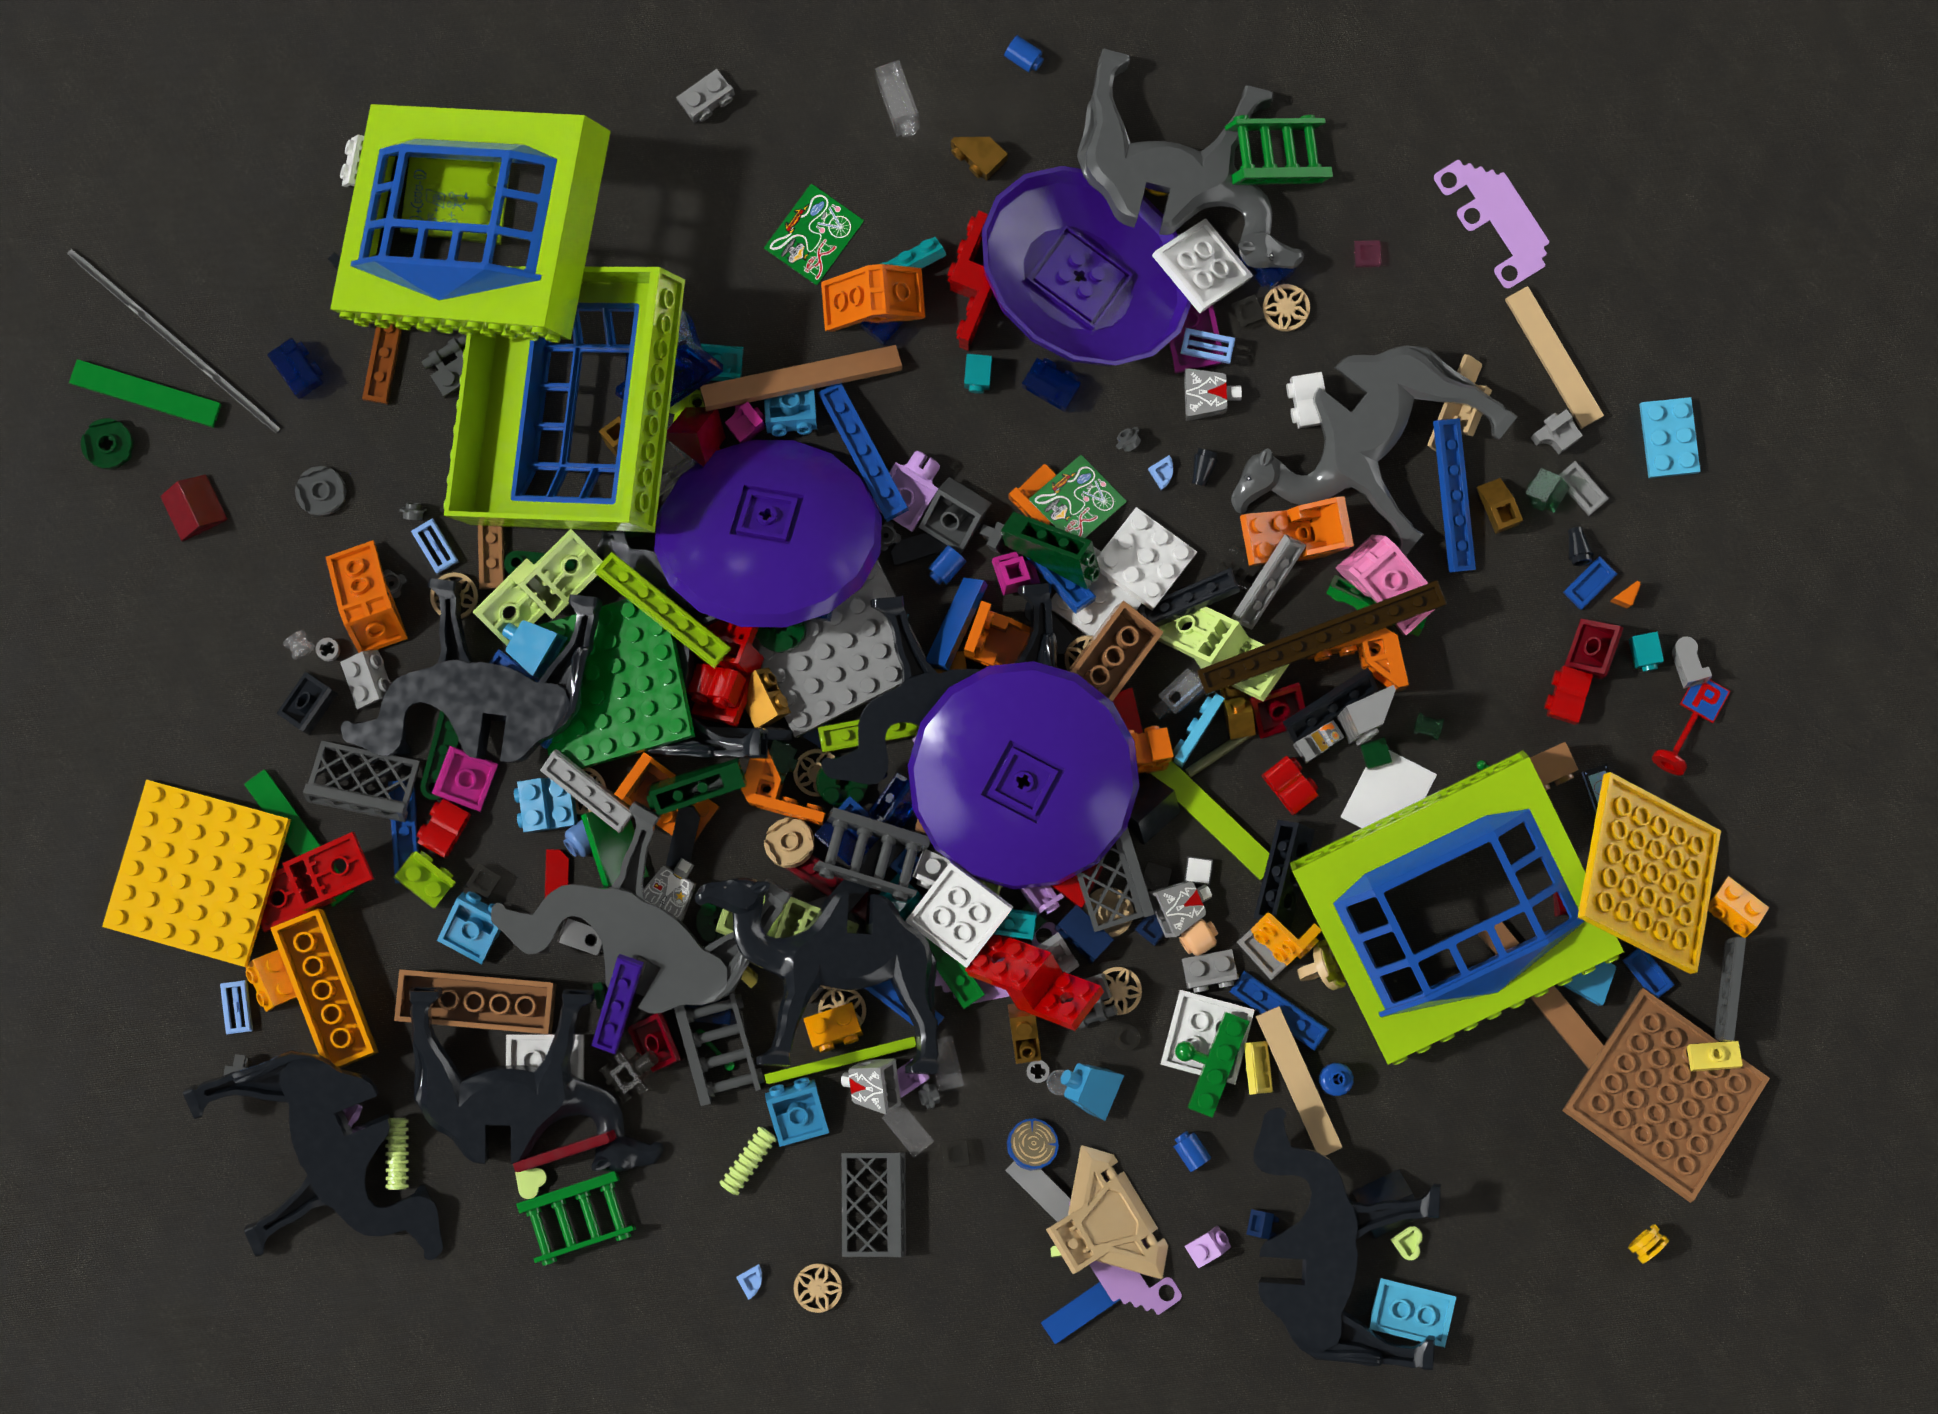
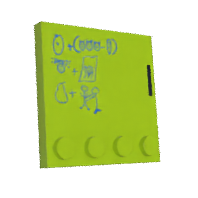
(451, 193)

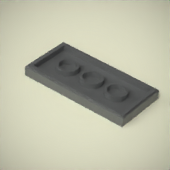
(1729, 989)

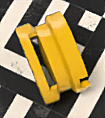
(1648, 1244)

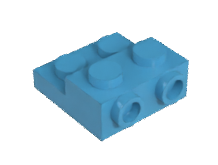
(791, 413)
(544, 806)
(470, 927)
(796, 1111)

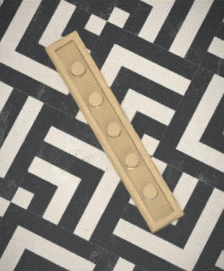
(1554, 357)
(1299, 1081)

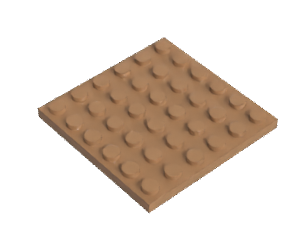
(1651, 1103)

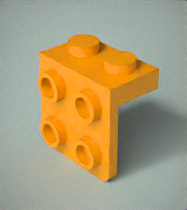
(1281, 941)

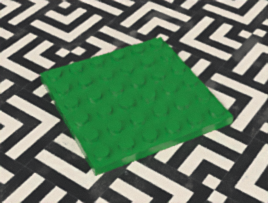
(629, 689)

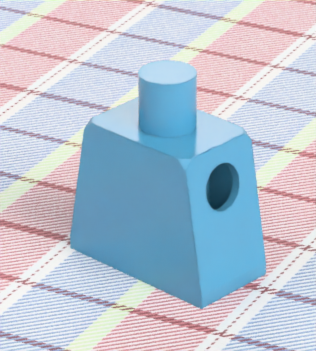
(533, 646)
(1595, 984)
(1092, 1088)

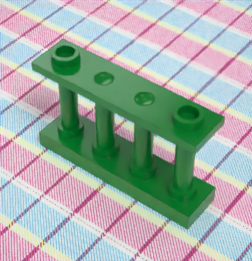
(1271, 173)
(557, 1200)

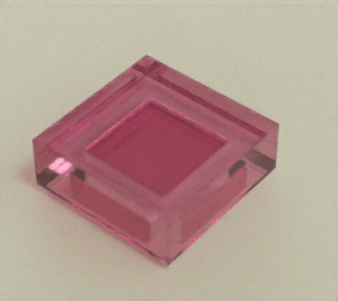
(1367, 253)

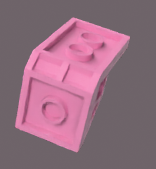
(1381, 573)

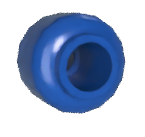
(1326, 1079)

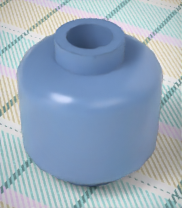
(577, 840)

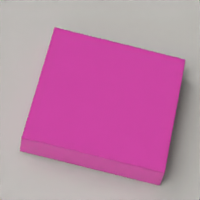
(464, 779)

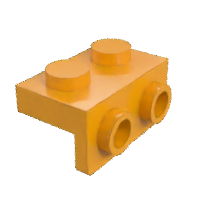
(1737, 907)
(270, 980)
(833, 1027)

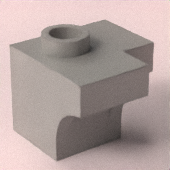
(1558, 432)

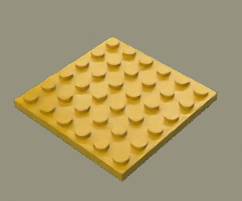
(196, 873)
(1649, 873)

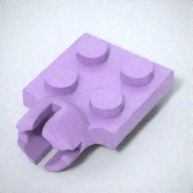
(915, 487)

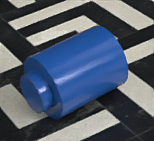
(1024, 54)
(946, 566)
(1191, 1150)

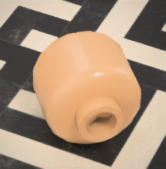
(1199, 937)

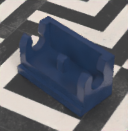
(1079, 933)

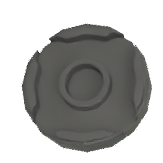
(320, 491)

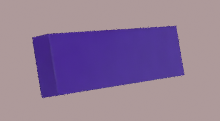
(617, 1004)

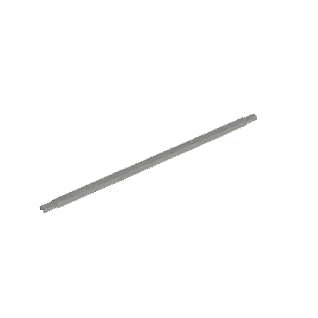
(173, 340)

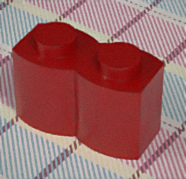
(716, 686)
(1568, 695)
(1290, 784)
(443, 828)

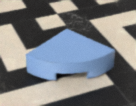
(1162, 472)
(751, 1281)

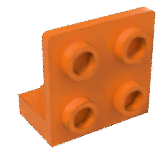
(1021, 495)

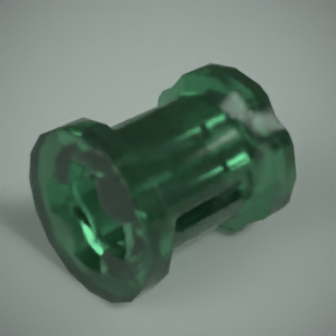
(1428, 726)

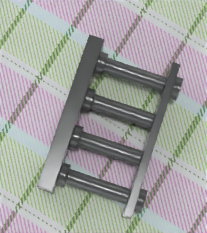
(889, 836)
(698, 1065)

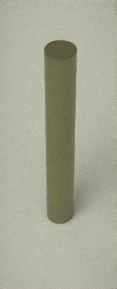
(1214, 755)

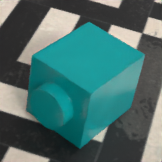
(977, 373)
(1646, 651)

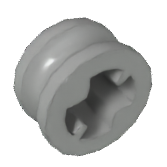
(330, 657)
(1032, 1076)

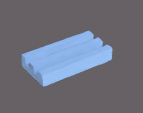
(1205, 355)
(445, 564)
(246, 1006)

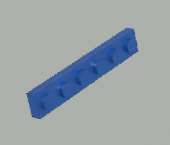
(863, 451)
(1454, 495)

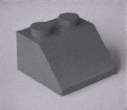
(954, 514)

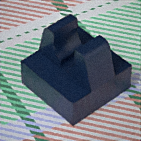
(1261, 1224)

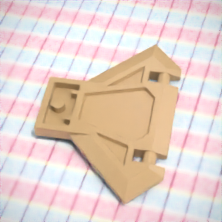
(1107, 1221)

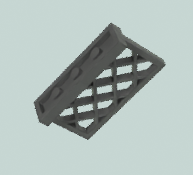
(353, 800)
(1135, 885)
(895, 1205)

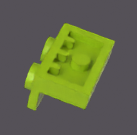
(424, 878)

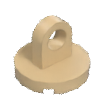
(1324, 966)

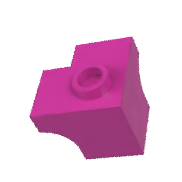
(745, 422)
(1014, 572)

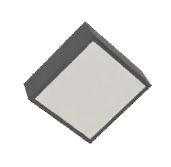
(1198, 870)

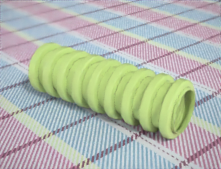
(397, 1154)
(748, 1161)

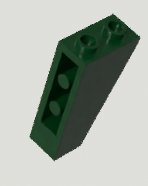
(1053, 548)
(695, 786)

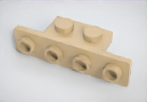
(1468, 416)

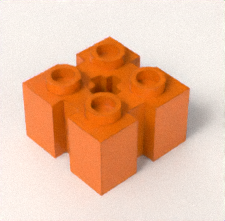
(1152, 749)

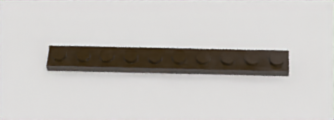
(1321, 637)

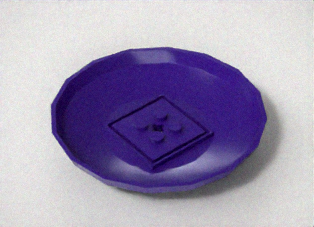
(1061, 227)
(775, 569)
(1012, 725)

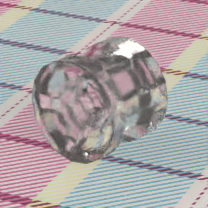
(299, 645)
(1057, 1088)

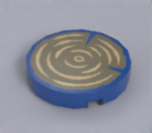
(1032, 1144)

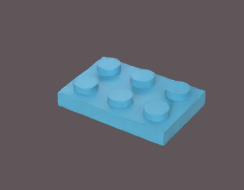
(1669, 437)
(1197, 729)
(1411, 1312)

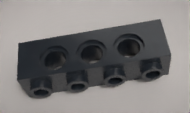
(1279, 886)

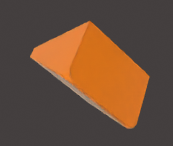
(1627, 597)

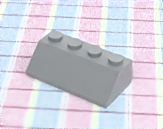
(1364, 717)

